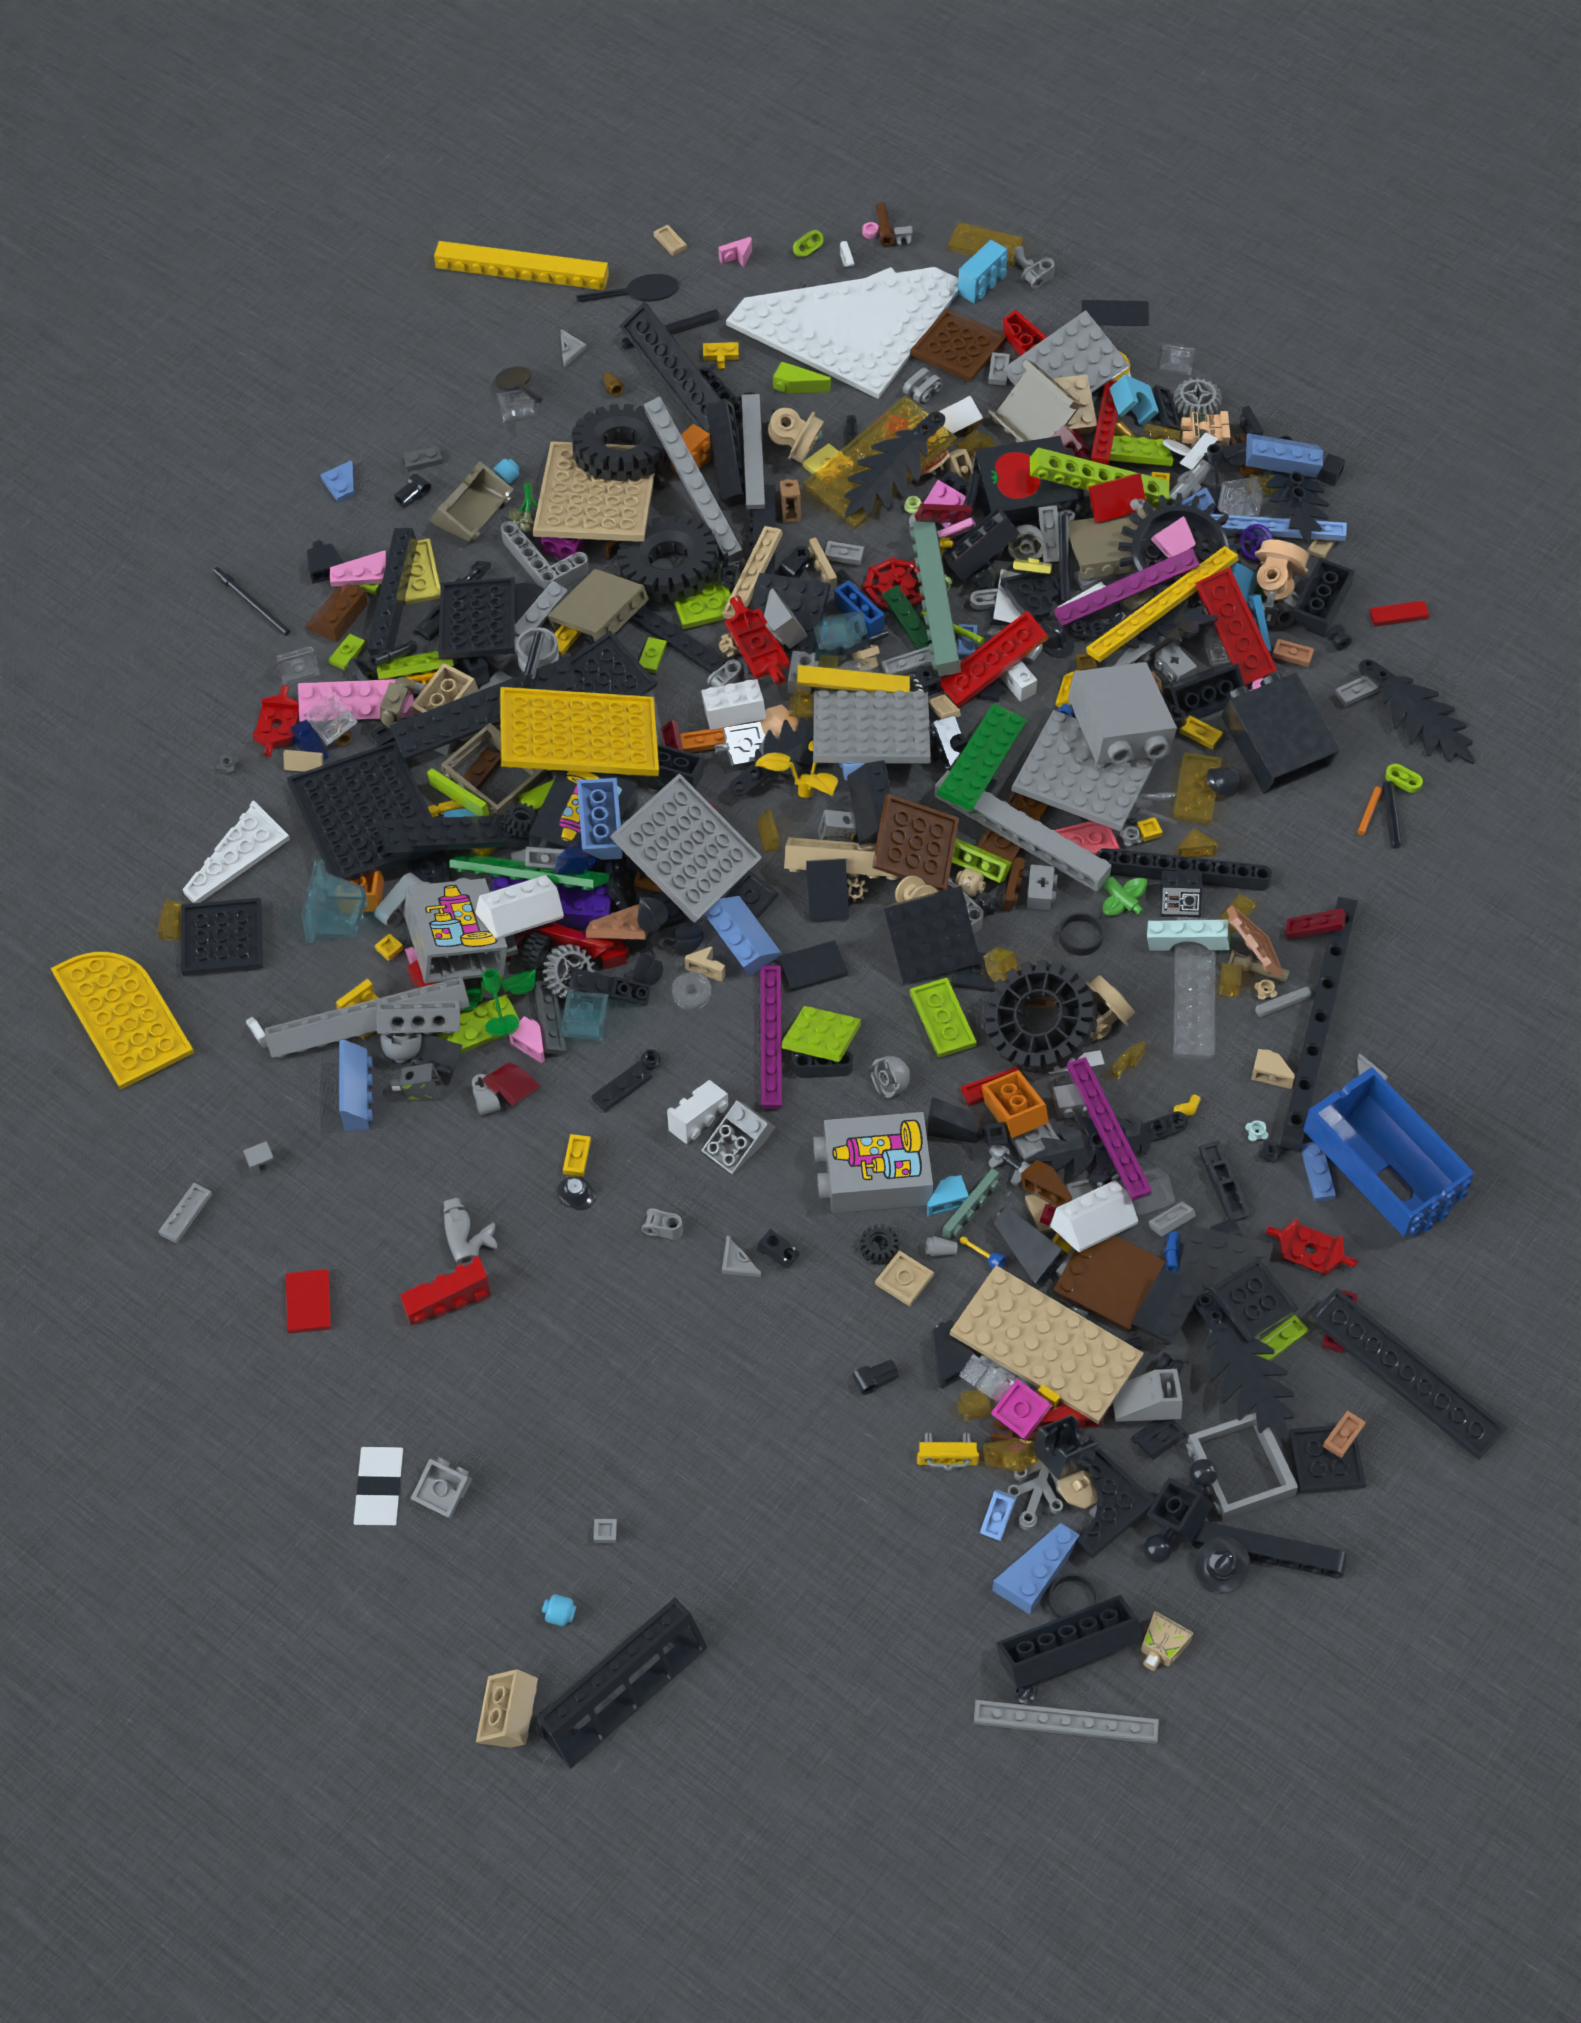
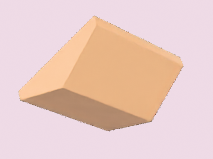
(774, 719)

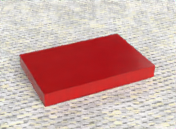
(1113, 497)
(308, 1301)

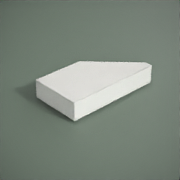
(846, 254)
(257, 1031)

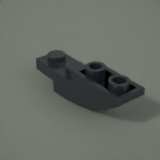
(615, 987)

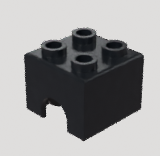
(1062, 1448)

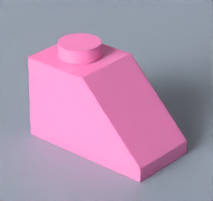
(529, 1039)

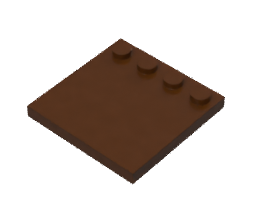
(958, 345)
(915, 842)
(1109, 1280)

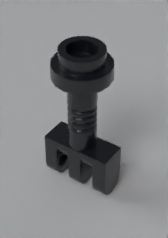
(478, 567)

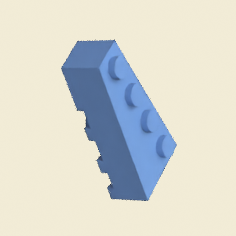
(1034, 1572)

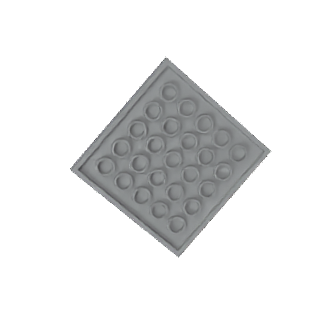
(871, 727)
(1067, 776)
(686, 847)

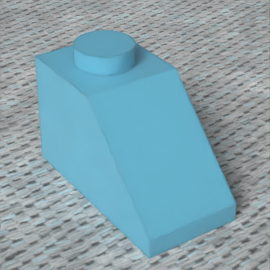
(948, 1196)

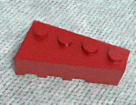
(1021, 332)
(446, 1293)

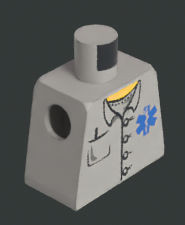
(837, 826)

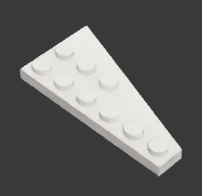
(239, 850)

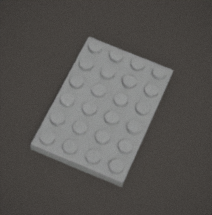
(1074, 351)

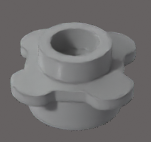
(1131, 832)

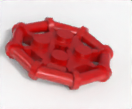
(891, 577)

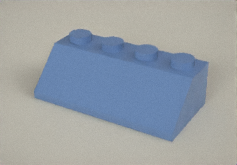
(1283, 455)
(599, 817)
(742, 933)
(354, 1086)

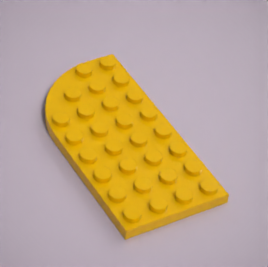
(122, 1015)

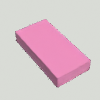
(957, 529)

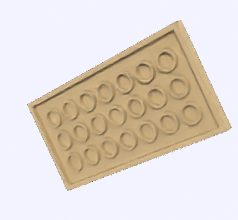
(1046, 1343)

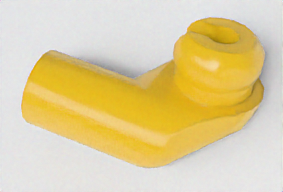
(1189, 1108)

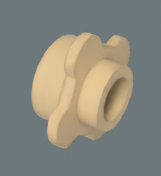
(1268, 985)

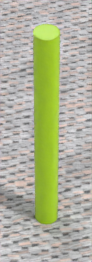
(963, 632)

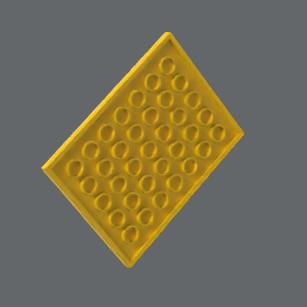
(578, 731)

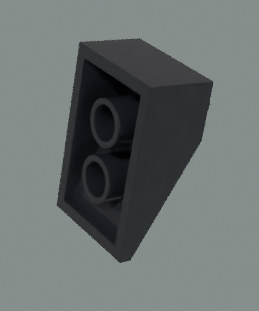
(676, 762)

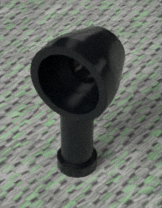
(1098, 1179)

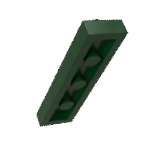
(906, 617)

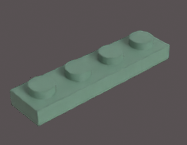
(967, 1209)

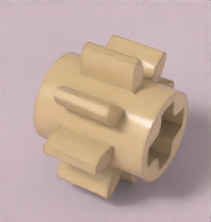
(728, 645)
(856, 883)

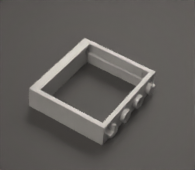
(1288, 1485)

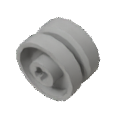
(549, 650)

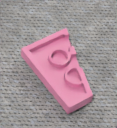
(360, 571)

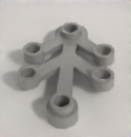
(1038, 1486)

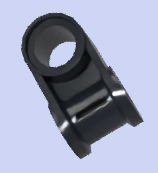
(795, 563)

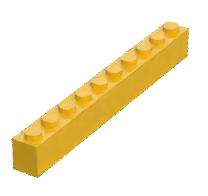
(521, 265)

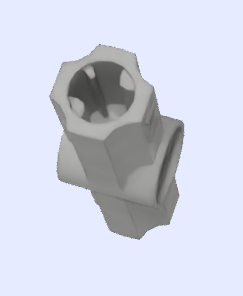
(1190, 481)

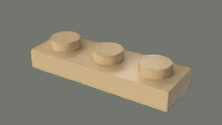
(822, 564)

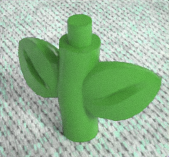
(1124, 897)

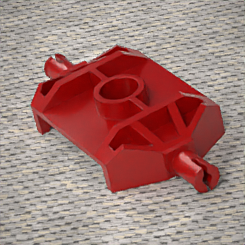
(276, 710)
(1297, 1237)

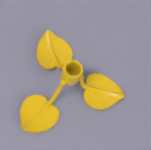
(806, 784)

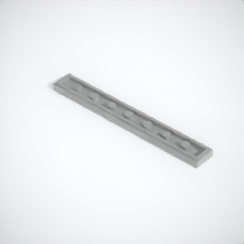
(753, 452)
(1066, 1721)

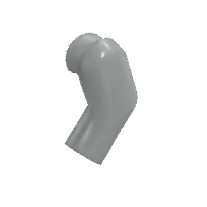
(1021, 260)

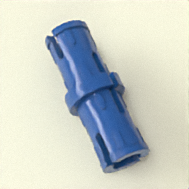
(1173, 1251)

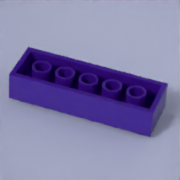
(577, 904)

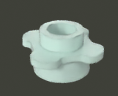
(1259, 1126)

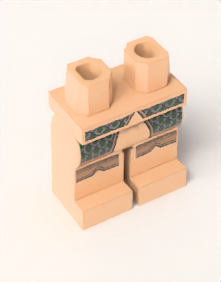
(1203, 423)

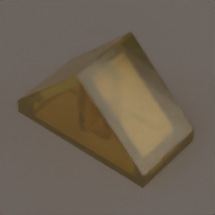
(975, 441)
(1197, 845)

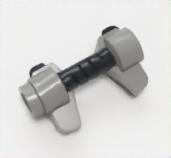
(1001, 1155)

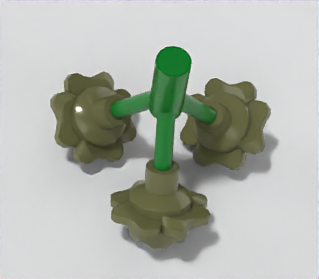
(519, 515)

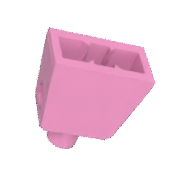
(1174, 538)

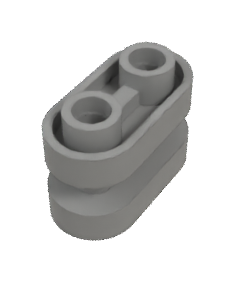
(922, 385)

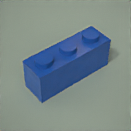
(851, 600)

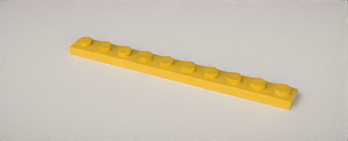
(1159, 605)

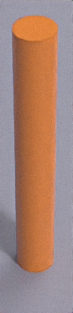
(1369, 811)

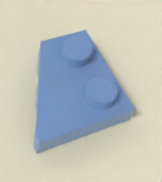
(340, 481)

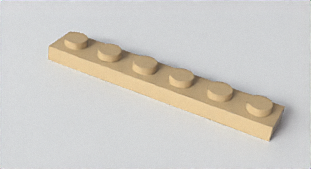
(756, 564)

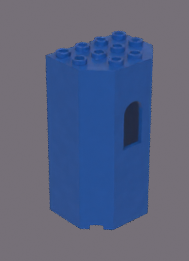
(1375, 1129)

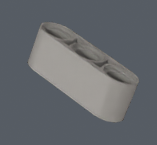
(392, 907)

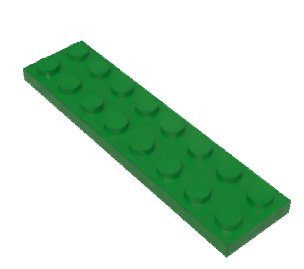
(982, 757)
(517, 871)

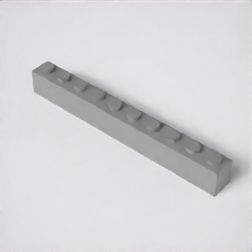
(692, 479)
(1036, 839)
(354, 1019)

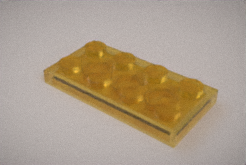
(970, 239)
(1194, 796)

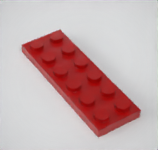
(1235, 625)
(994, 658)

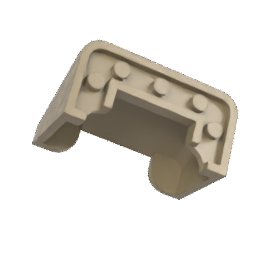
(472, 503)

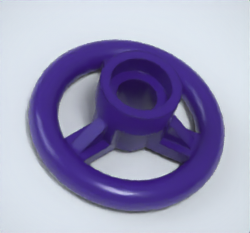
(1253, 539)

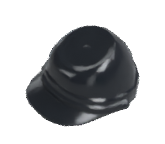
(1224, 781)
(576, 1192)

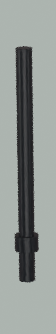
(229, 581)

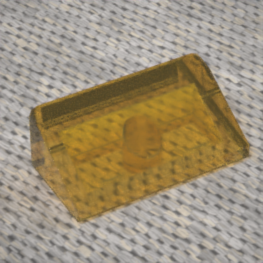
(801, 703)
(768, 831)
(170, 921)

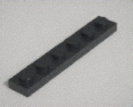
(678, 640)

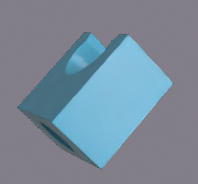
(1134, 396)

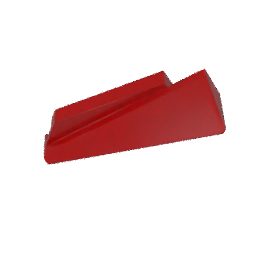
(564, 936)

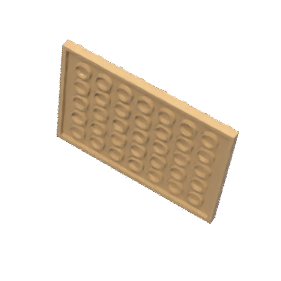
(588, 506)

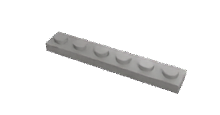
(533, 618)

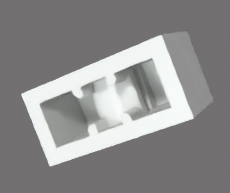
(1020, 681)

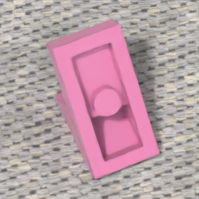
(736, 250)

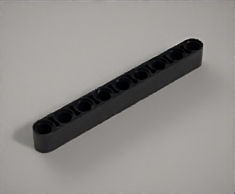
(1132, 865)

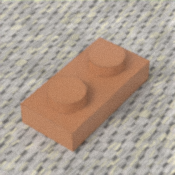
(1293, 653)
(1344, 1434)

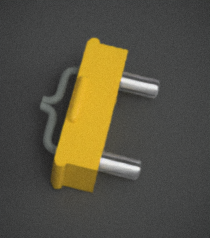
(947, 1453)

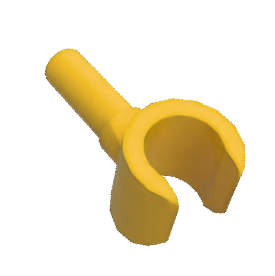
(944, 543)

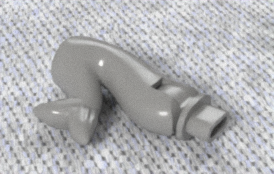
(457, 1230)

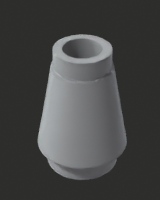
(940, 1247)

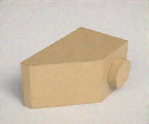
(959, 463)
(1272, 1069)

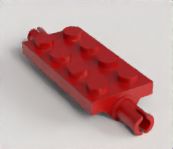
(756, 642)

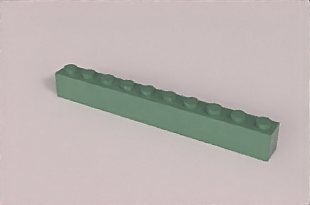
(936, 598)

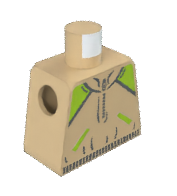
(1164, 1641)

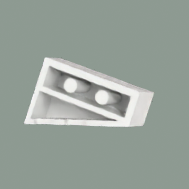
(697, 1112)

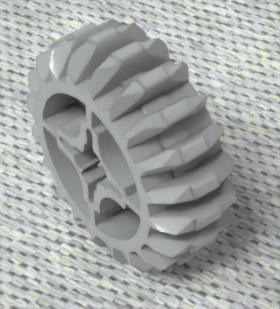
(1197, 397)
(558, 960)

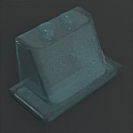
(332, 905)

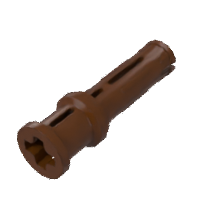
(885, 229)

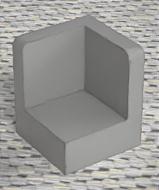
(257, 1156)

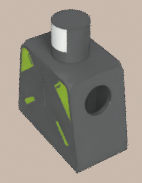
(419, 1083)

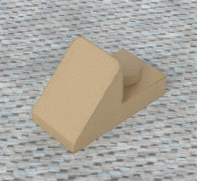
(867, 656)
(701, 963)

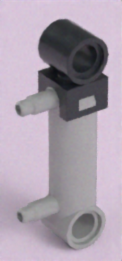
(1274, 611)

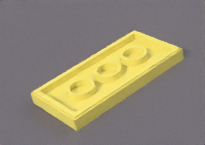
(423, 579)

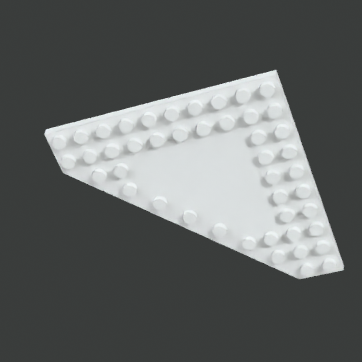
(852, 327)

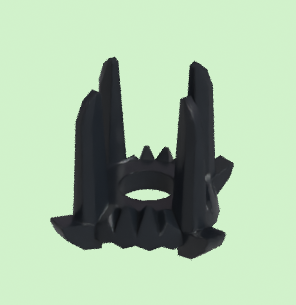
(724, 569)

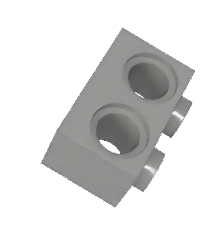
(804, 659)

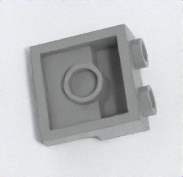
(441, 1486)

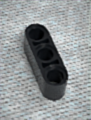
(814, 1068)

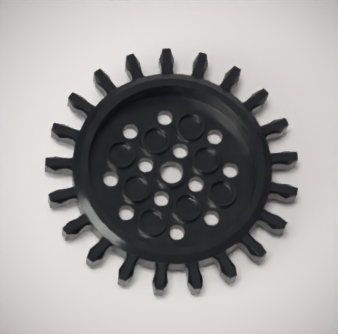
(1206, 531)

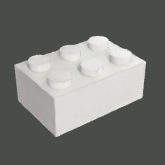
(733, 704)

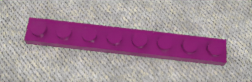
(1127, 587)
(771, 1038)
(1109, 1129)

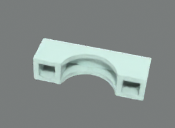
(1210, 933)

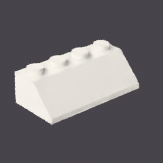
(520, 907)
(1095, 1216)

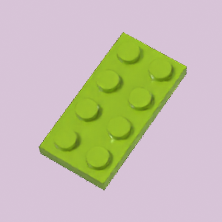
(1140, 451)
(412, 664)
(942, 1017)
(473, 1022)

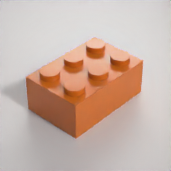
(1015, 1103)

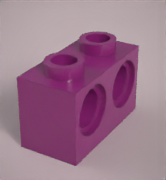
(562, 547)

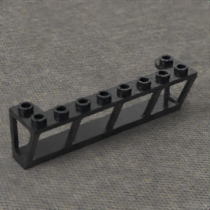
(665, 1626)

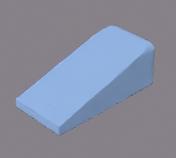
(998, 1514)

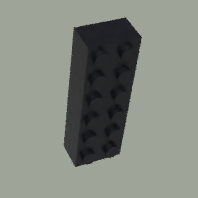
(1069, 1641)

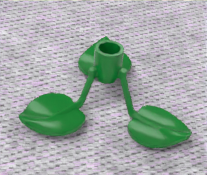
(517, 984)

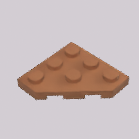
(617, 925)
(1256, 941)

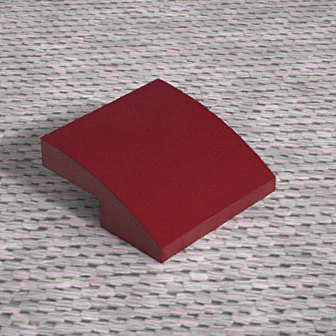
(511, 1082)

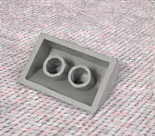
(782, 621)

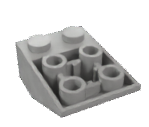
(737, 1137)
(1150, 1397)

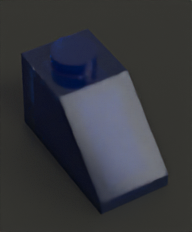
(307, 738)
(573, 860)

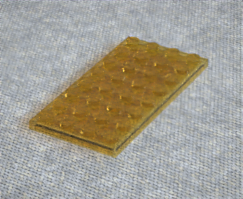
(831, 480)

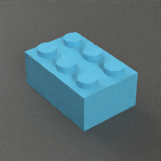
(982, 271)

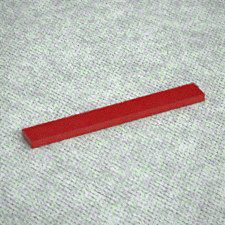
(1105, 427)

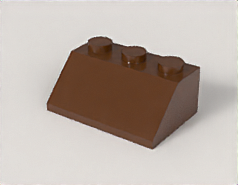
(338, 612)

